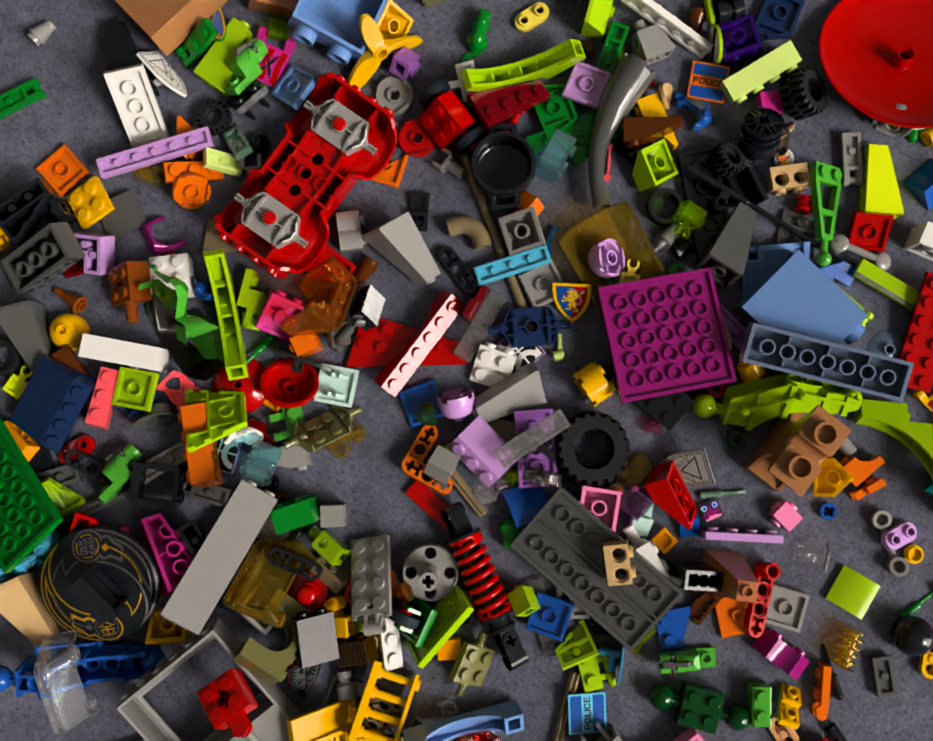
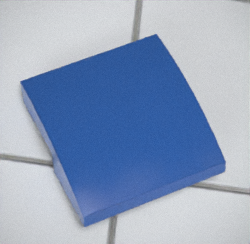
(524, 504)

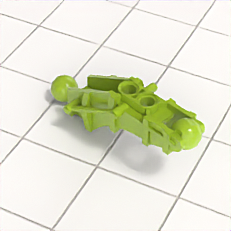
(775, 396)

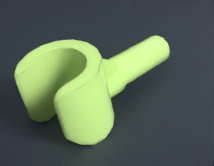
(559, 354)

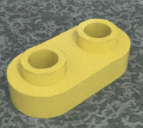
(532, 16)

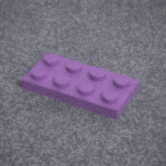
(523, 420)

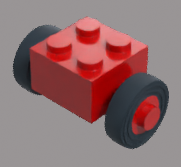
(448, 118)

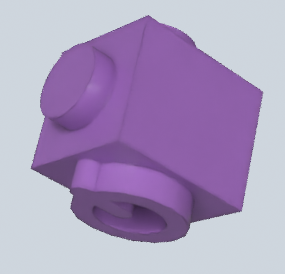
(405, 63)

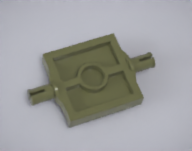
(472, 664)

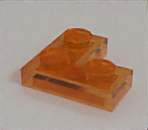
(401, 591)

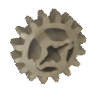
(381, 726)

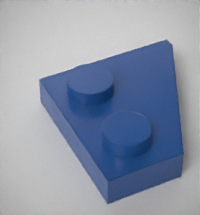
(672, 628)

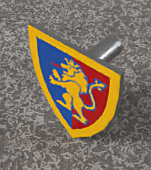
(571, 298)

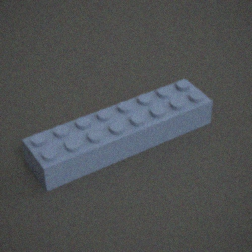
(826, 361)

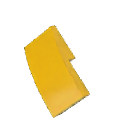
(788, 706)

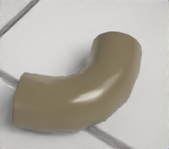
(470, 227)

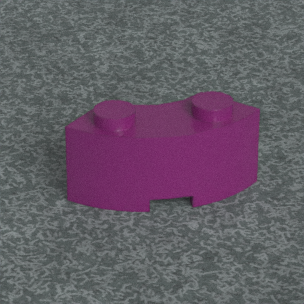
(781, 654)

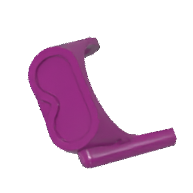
(153, 245)

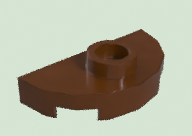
(703, 605)

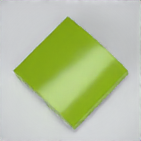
(852, 592)

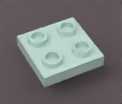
(337, 386)

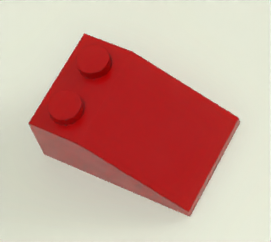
(671, 493)

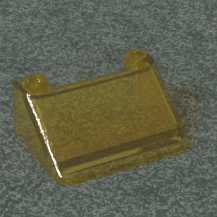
(262, 586)

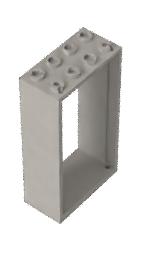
(219, 557)

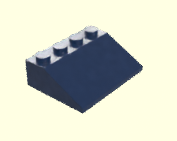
(52, 403)

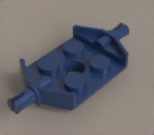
(516, 334)

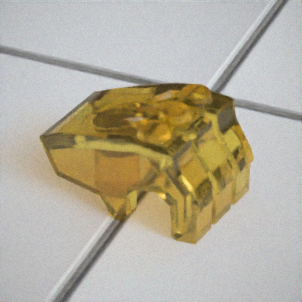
(635, 471)

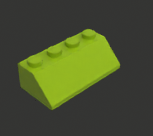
(596, 19)

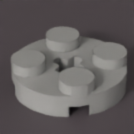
(395, 85)

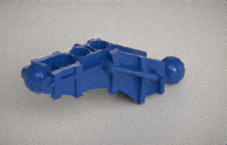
(97, 662)

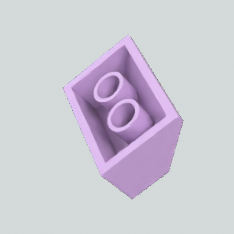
(476, 450)

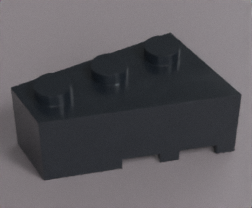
(25, 210)

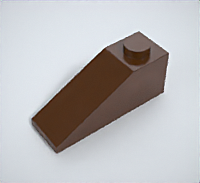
(644, 130)

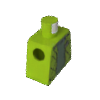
(336, 550)

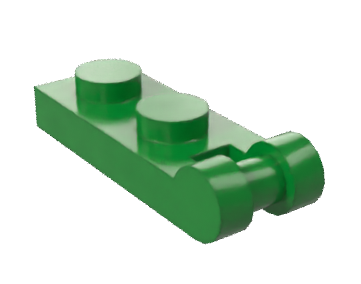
(197, 43)
(19, 97)

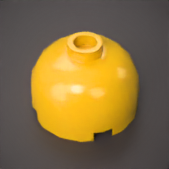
(68, 330)

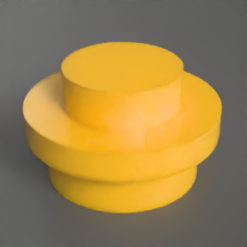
(913, 554)

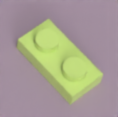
(221, 162)

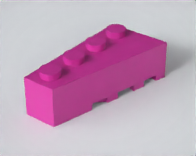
(166, 550)

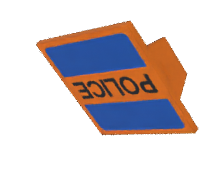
(705, 82)

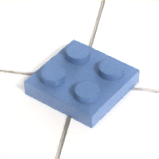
(294, 87)

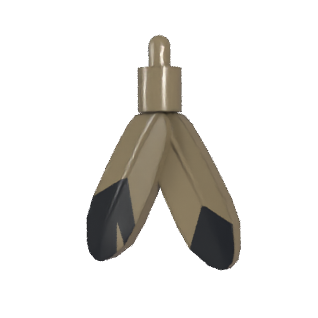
(785, 139)

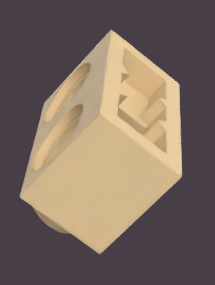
(786, 175)
(614, 563)

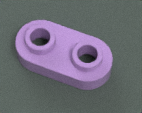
(900, 534)

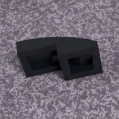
(419, 209)

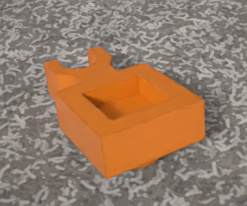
(871, 485)

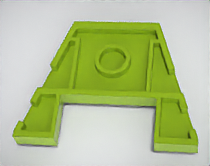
(225, 415)

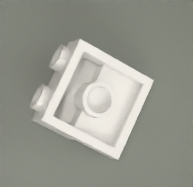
(492, 364)

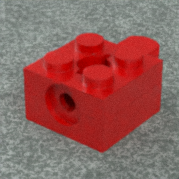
(228, 703)

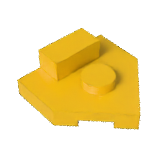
(831, 479)

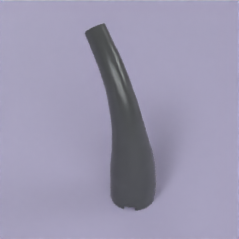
(620, 95)

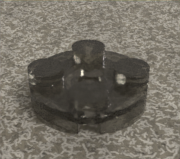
(542, 477)

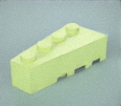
(761, 72)

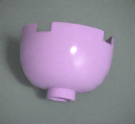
(606, 258)
(456, 404)

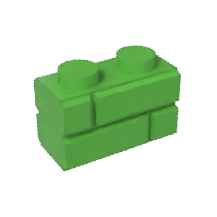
(759, 703)

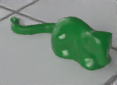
(476, 39)

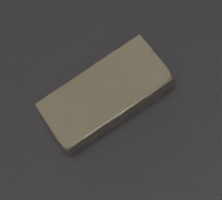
(333, 576)

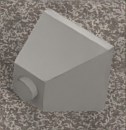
(522, 230)

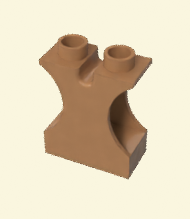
(795, 450)

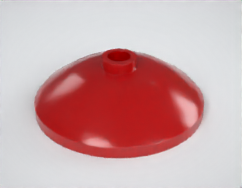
(280, 378)
(250, 385)

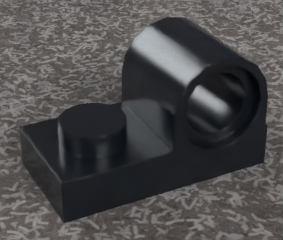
(61, 211)

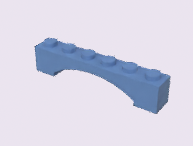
(497, 718)

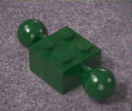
(699, 707)

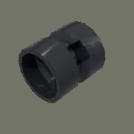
(728, 10)

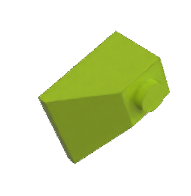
(653, 165)

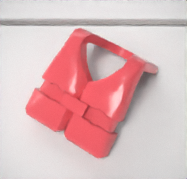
(178, 396)

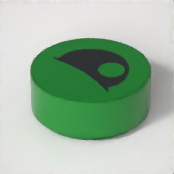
(676, 268)

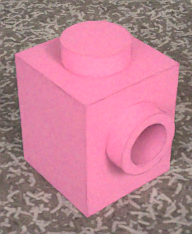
(784, 515)

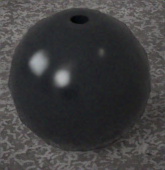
(912, 636)

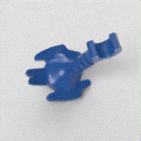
(702, 116)
(202, 290)

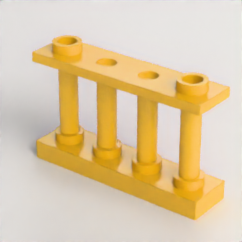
(371, 691)

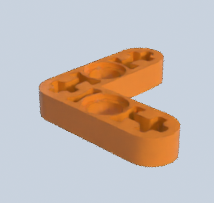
(419, 459)

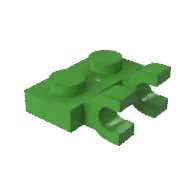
(290, 415)

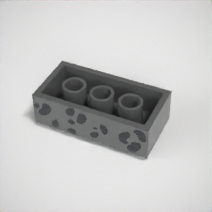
(42, 258)

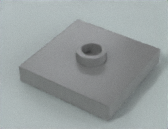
(538, 284)
(787, 608)

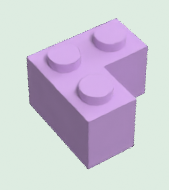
(98, 251)

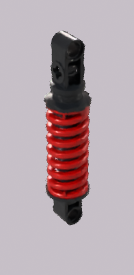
(494, 608)

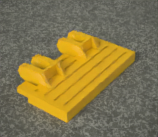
(324, 724)

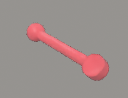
(607, 177)

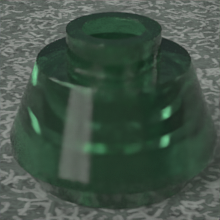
(426, 413)

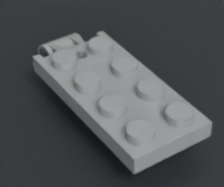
(371, 583)

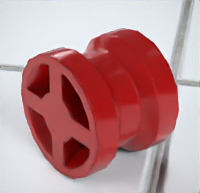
(803, 204)

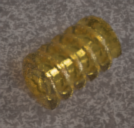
(847, 648)

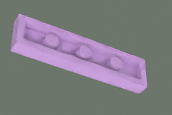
(750, 535)

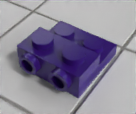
(740, 40)

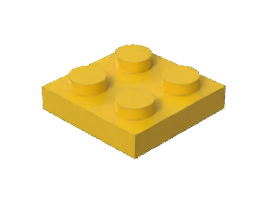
(90, 202)

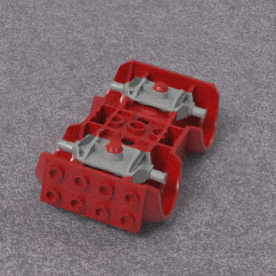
(290, 230)

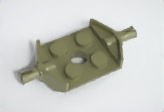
(337, 422)

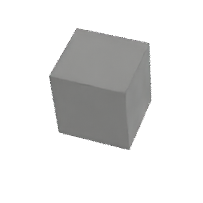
(441, 464)
(333, 515)

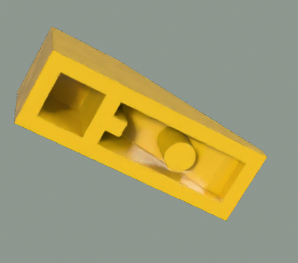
(652, 107)

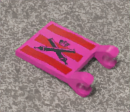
(275, 60)

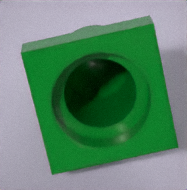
(914, 135)

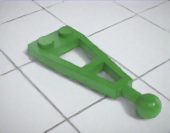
(832, 177)

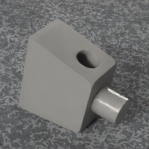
(651, 43)

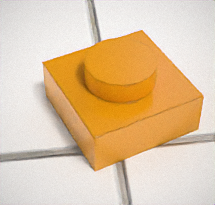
(664, 540)

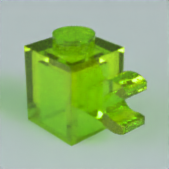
(690, 218)

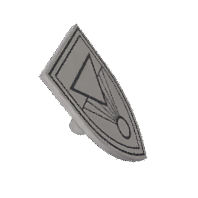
(693, 467)

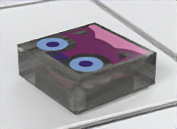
(710, 510)

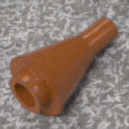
(75, 302)

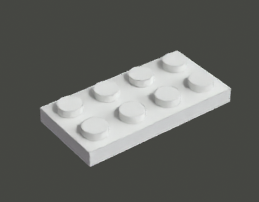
(136, 104)

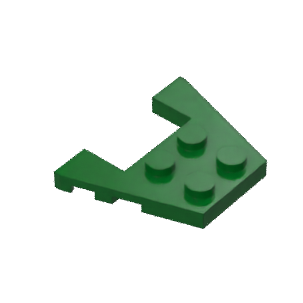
(552, 114)

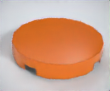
(191, 190)

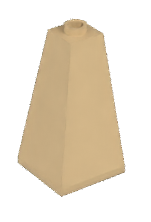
(25, 609)

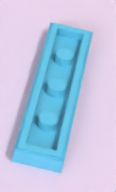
(512, 265)

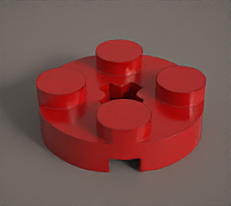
(411, 147)

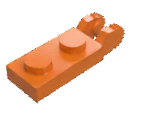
(822, 691)

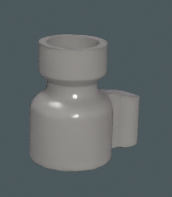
(346, 688)

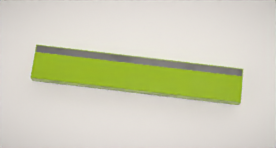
(886, 284)

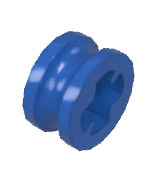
(828, 505)

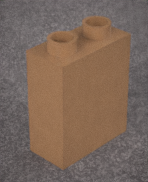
(168, 21)

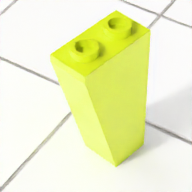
(879, 186)

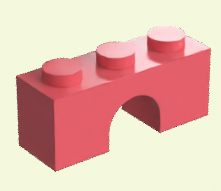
(100, 407)

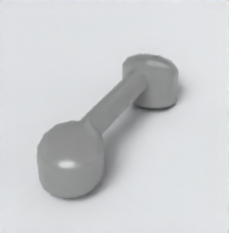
(841, 243)
(895, 564)

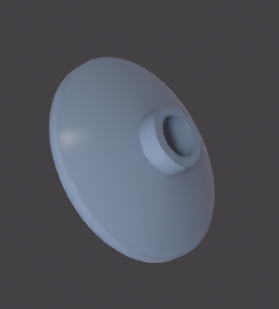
(882, 340)

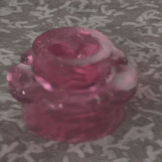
(653, 426)

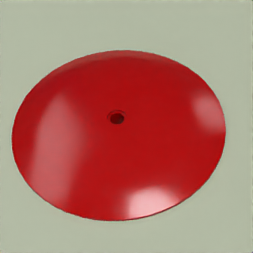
(882, 57)

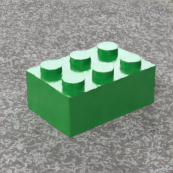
(292, 515)

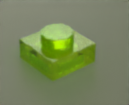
(277, 29)

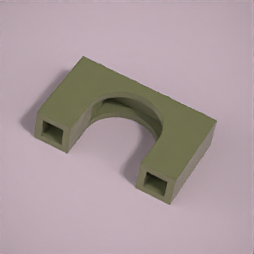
(270, 664)

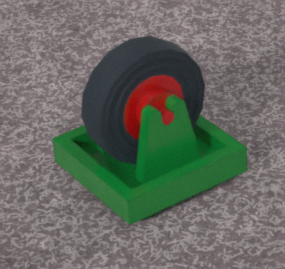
(414, 620)

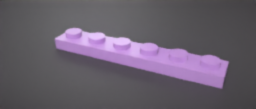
(154, 152)

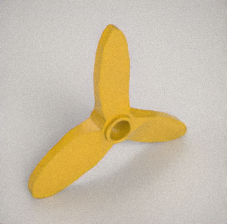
(377, 50)

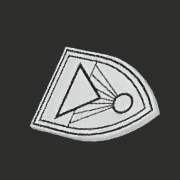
(163, 71)

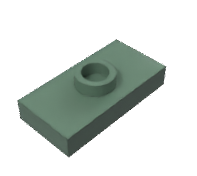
(237, 143)

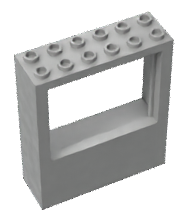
(267, 719)

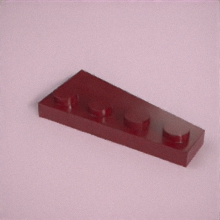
(505, 102)

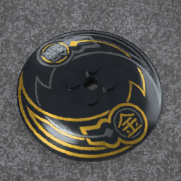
(121, 559)

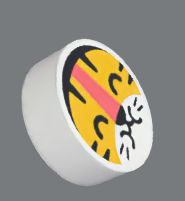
(787, 159)

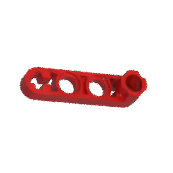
(766, 571)

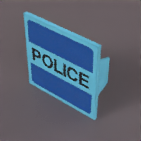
(584, 711)

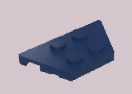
(778, 18)

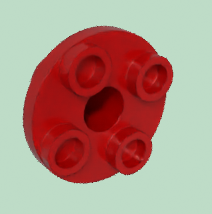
(309, 593)

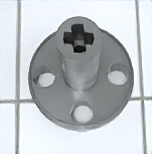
(430, 572)

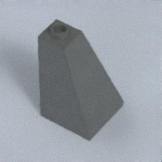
(730, 247)
(28, 330)

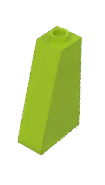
(214, 66)

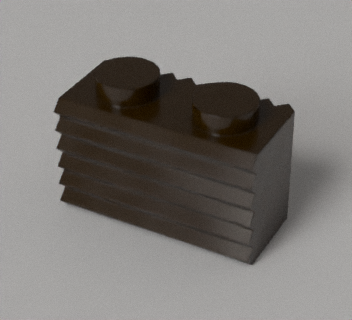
(357, 650)

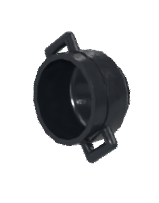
(503, 166)

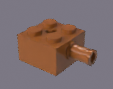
(125, 287)

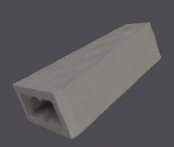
(515, 392)

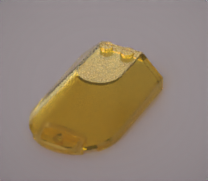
(617, 223)

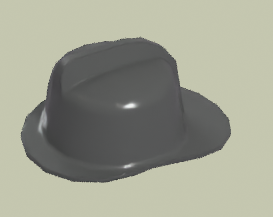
(160, 415)

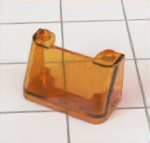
(329, 296)

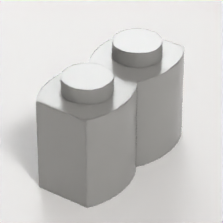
(350, 230)

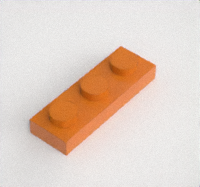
(175, 169)

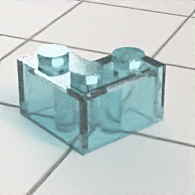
(553, 160)
(262, 463)

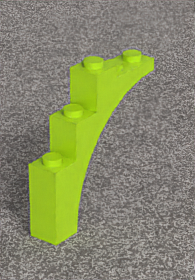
(542, 65)
(227, 313)
(894, 420)

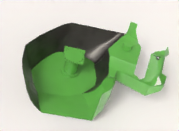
(171, 307)

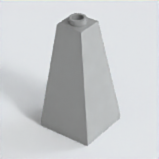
(405, 248)

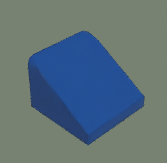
(683, 532)

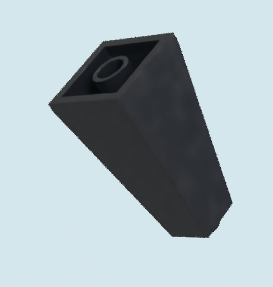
(123, 49)

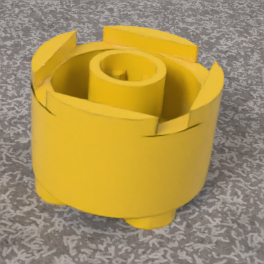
(593, 383)

